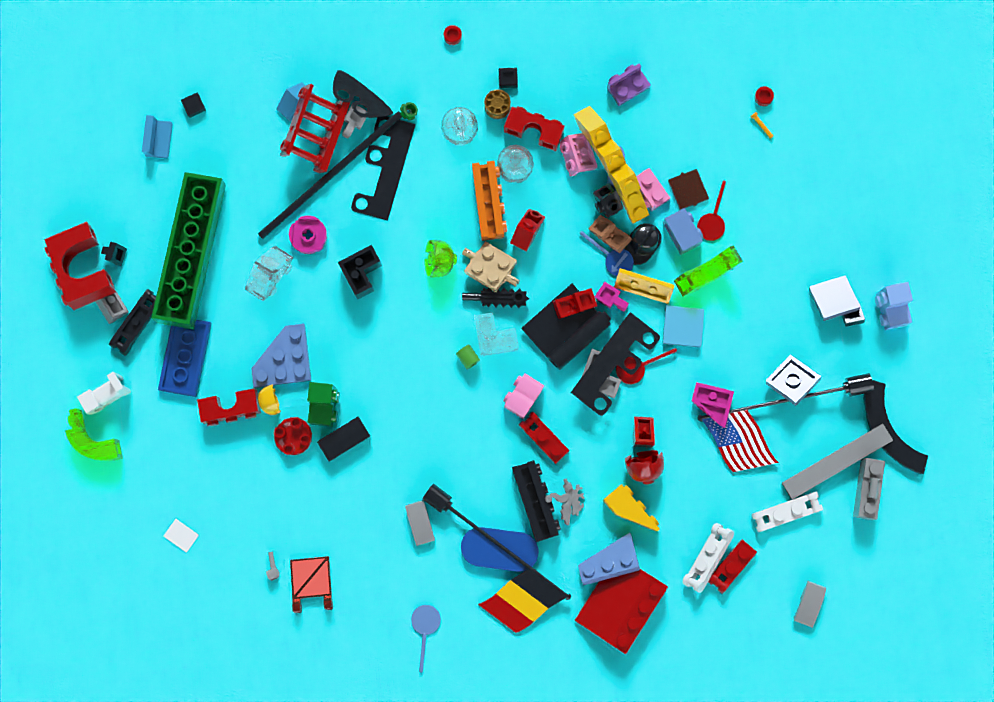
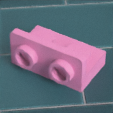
(577, 154)
(652, 190)

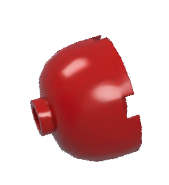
(645, 466)

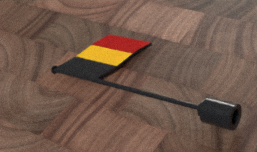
(525, 595)

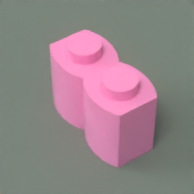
(523, 396)

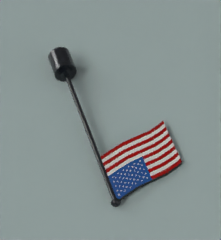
(742, 440)

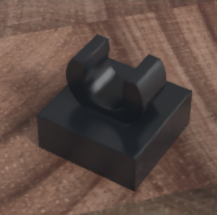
(114, 253)

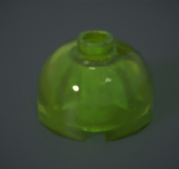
(440, 258)

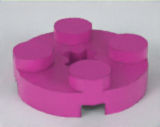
(300, 227)

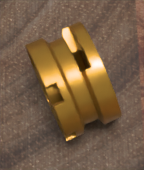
(497, 104)

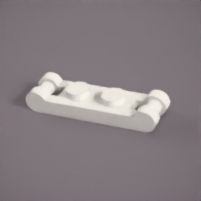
(787, 512)
(708, 558)

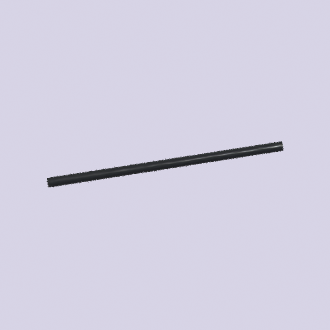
(328, 176)

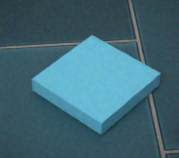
(683, 326)

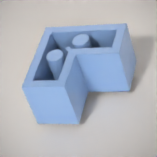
(893, 305)

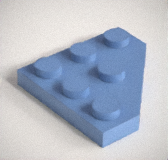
(284, 359)

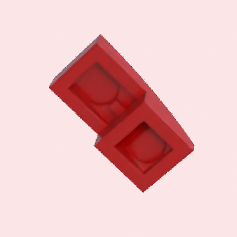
(574, 303)

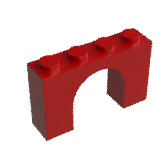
(62, 249)

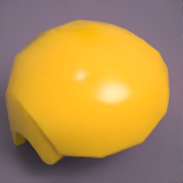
(268, 400)

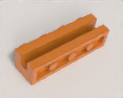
(488, 201)

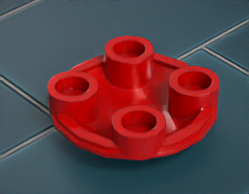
(293, 436)

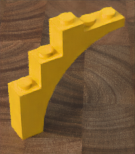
(613, 161)

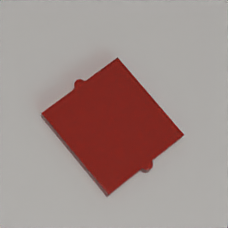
(688, 189)

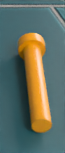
(754, 116)

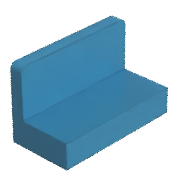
(156, 137)

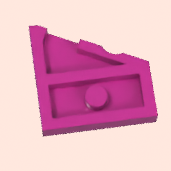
(713, 402)

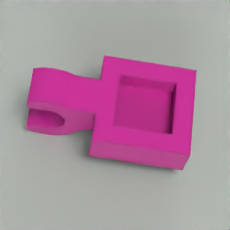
(609, 295)

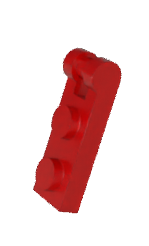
(544, 438)
(732, 565)

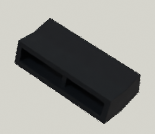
(343, 438)

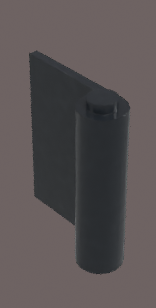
(565, 337)

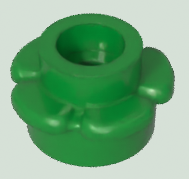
(411, 107)

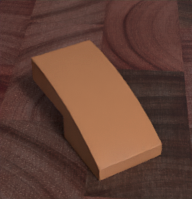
(610, 234)

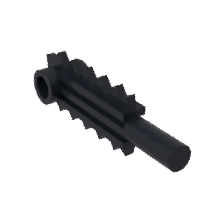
(502, 297)

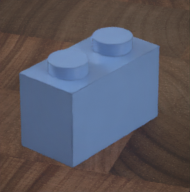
(683, 231)

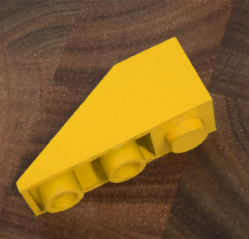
(626, 507)

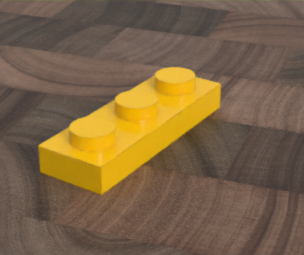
(644, 286)

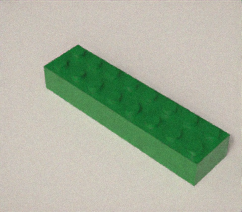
(189, 251)

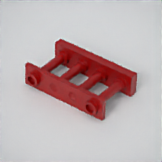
(333, 127)

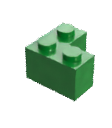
(322, 404)

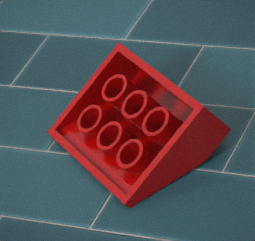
(621, 607)

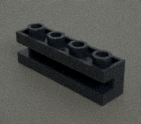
(533, 497)

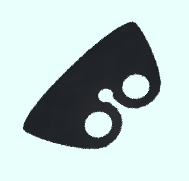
(375, 106)

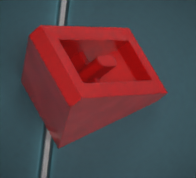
(643, 432)

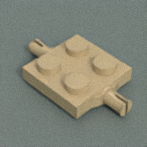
(490, 266)

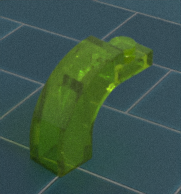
(708, 272)
(79, 439)

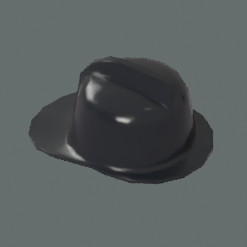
(644, 243)

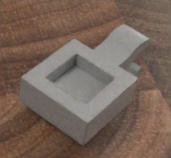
(353, 121)

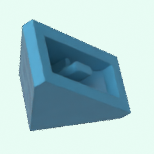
(289, 101)

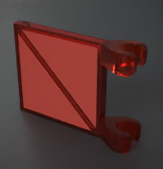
(311, 579)

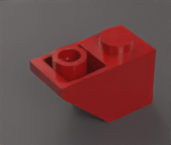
(527, 229)

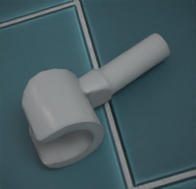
(273, 573)

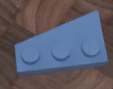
(610, 562)

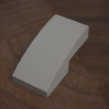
(419, 522)
(810, 604)

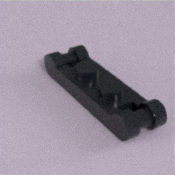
(134, 323)

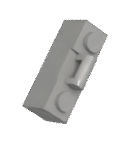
(869, 489)

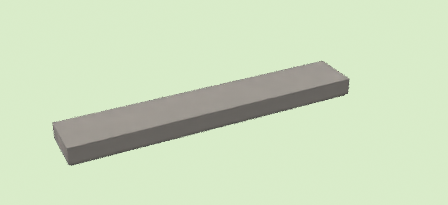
(837, 461)

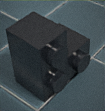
(357, 266)

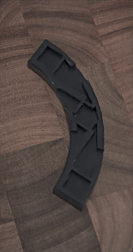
(897, 448)

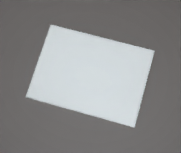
(181, 535)

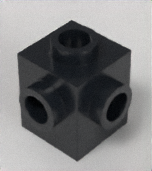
(607, 200)

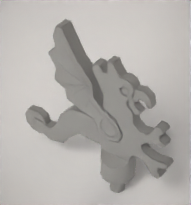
(569, 500)

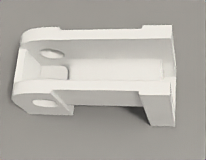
(104, 395)

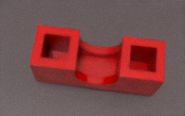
(521, 120)
(212, 411)

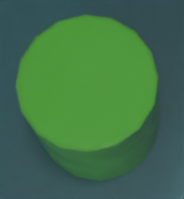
(468, 356)

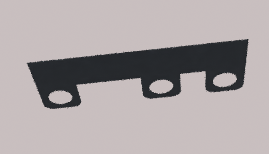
(392, 166)
(611, 355)

